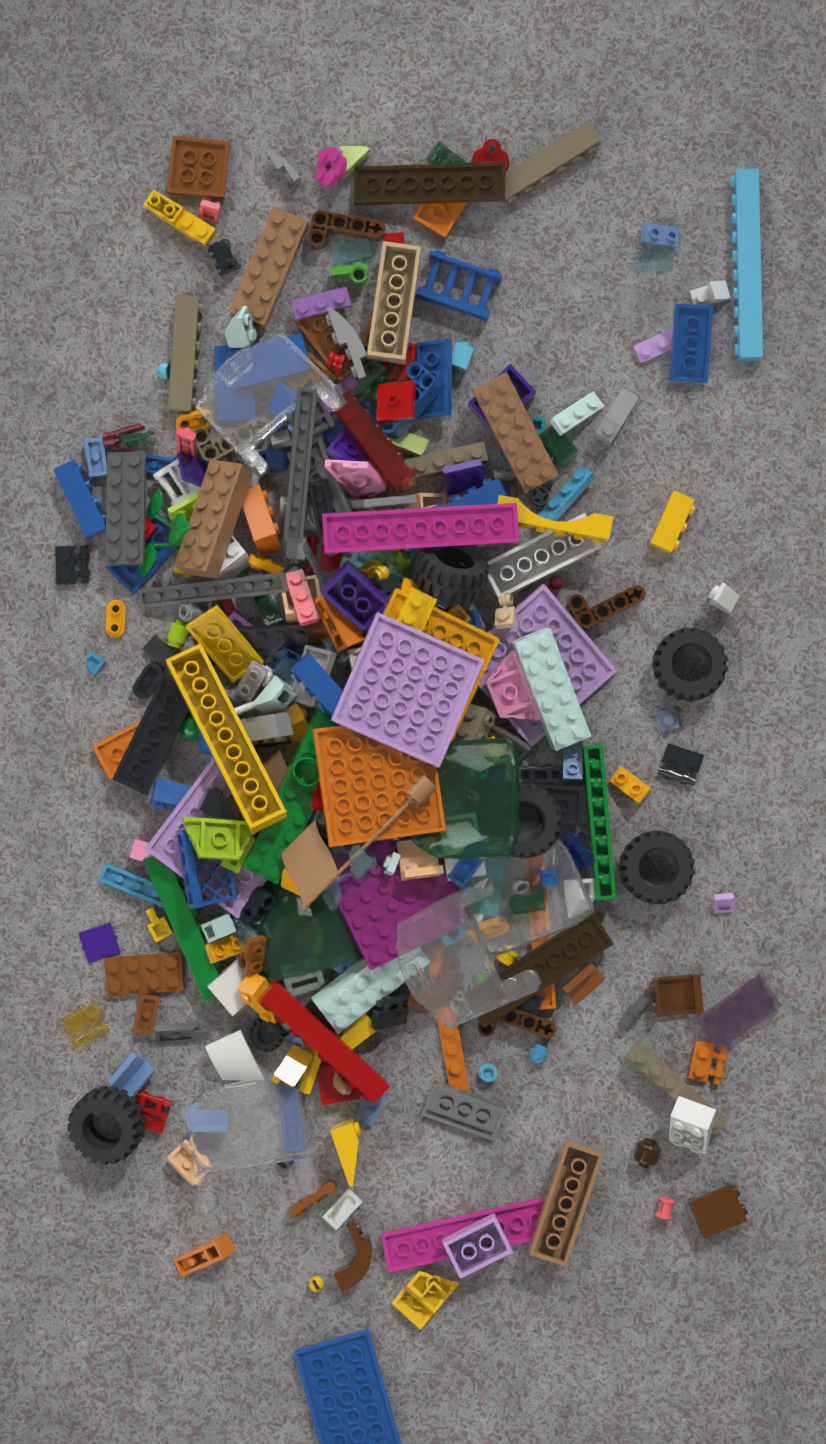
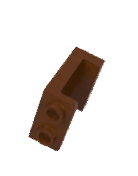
(676, 995)
(718, 1210)

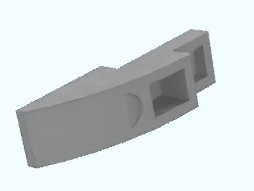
(347, 337)

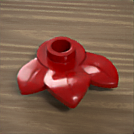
(483, 154)

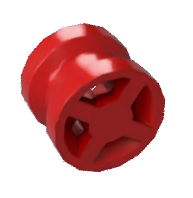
(336, 361)

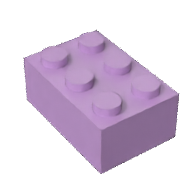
(477, 1245)

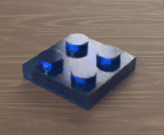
(581, 856)

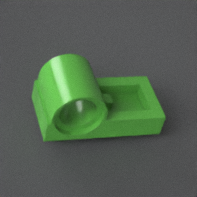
(340, 271)

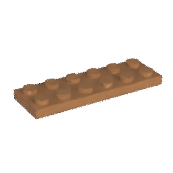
(515, 432)

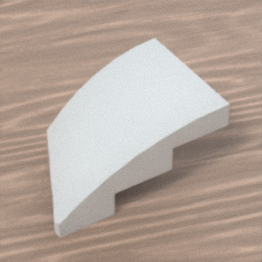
(226, 985)
(234, 1058)

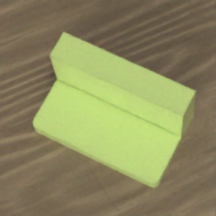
(411, 444)

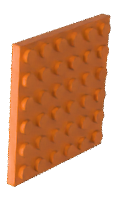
(367, 785)

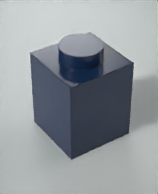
(276, 460)
(284, 662)

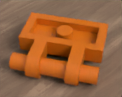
(701, 1062)

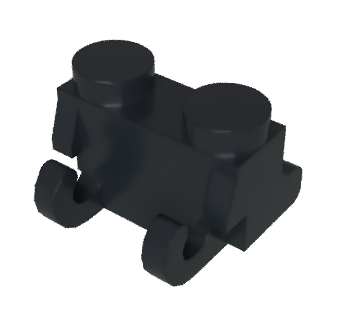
(223, 256)

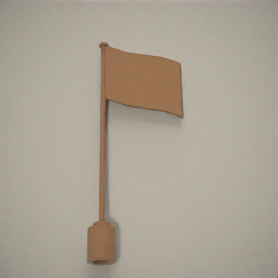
(311, 861)

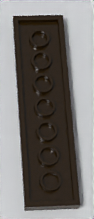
(430, 183)
(555, 959)

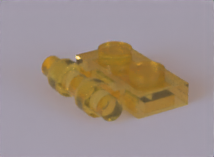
(82, 1018)

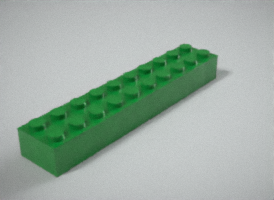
(269, 843)

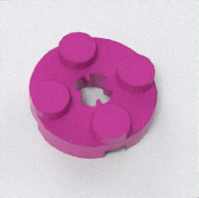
(326, 158)

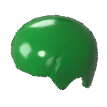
(189, 729)
(306, 771)

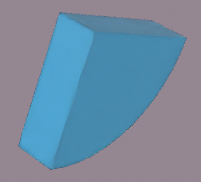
(94, 663)

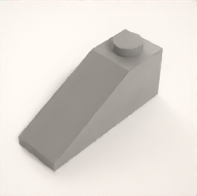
(616, 416)

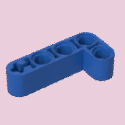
(426, 394)

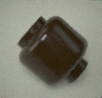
(647, 1152)

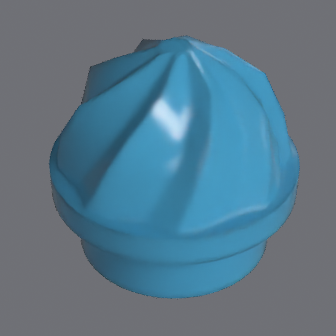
(538, 1053)

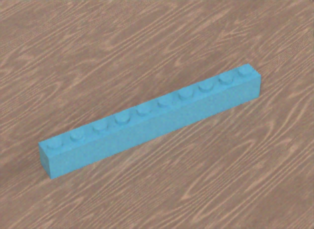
(748, 265)

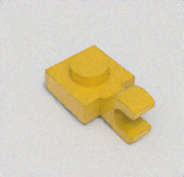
(159, 927)

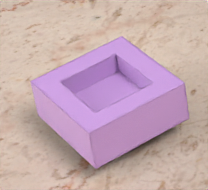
(723, 903)

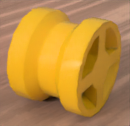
(508, 958)

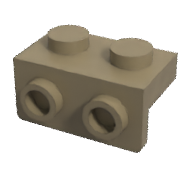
(475, 724)

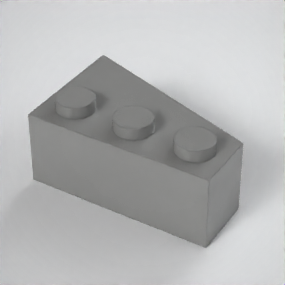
(268, 727)

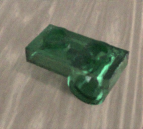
(442, 155)
(367, 385)
(269, 609)

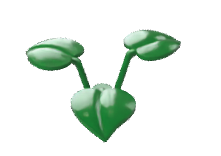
(178, 529)

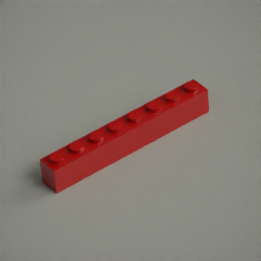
(324, 1041)

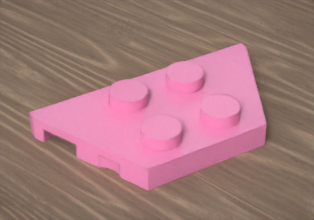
(356, 478)
(511, 691)

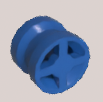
(548, 877)

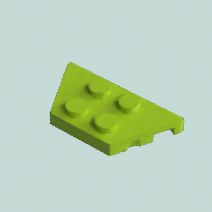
(217, 837)

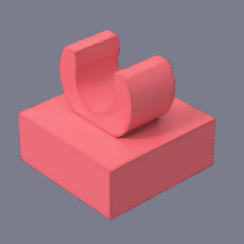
(209, 210)

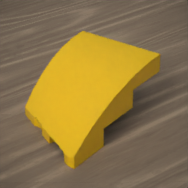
(426, 1297)

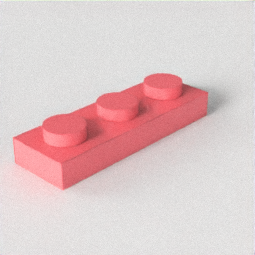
(186, 441)
(301, 598)

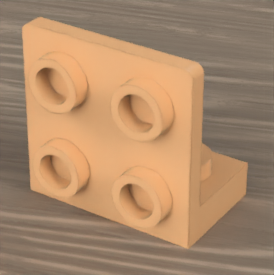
(416, 862)

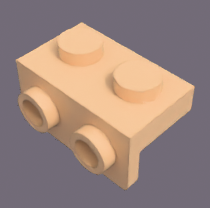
(182, 1161)

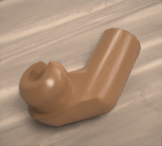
(341, 1086)

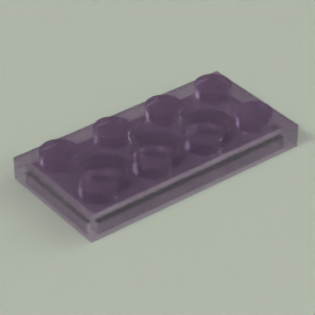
(739, 1012)

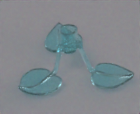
(359, 863)

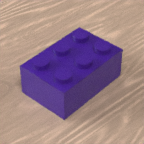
(522, 387)
(355, 595)

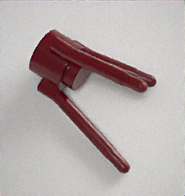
(113, 438)

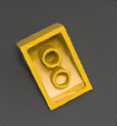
(346, 1141)

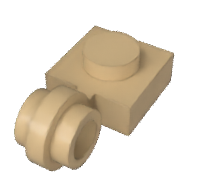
(505, 616)

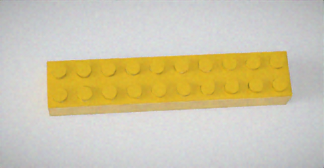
(226, 738)

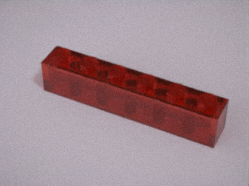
(375, 445)

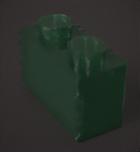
(558, 447)

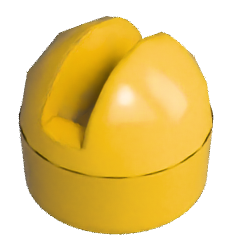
(319, 1281)

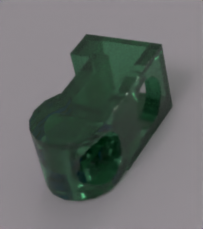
(527, 903)

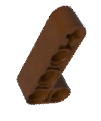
(347, 230)
(608, 604)
(518, 1023)

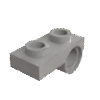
(252, 681)

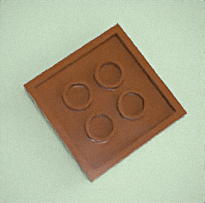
(198, 167)

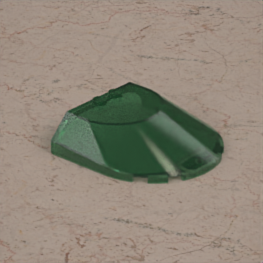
(477, 800)
(303, 939)

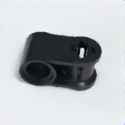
(259, 905)

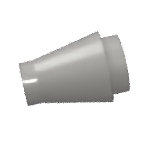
(189, 612)

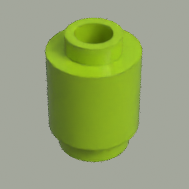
(177, 634)

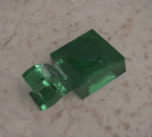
(133, 439)

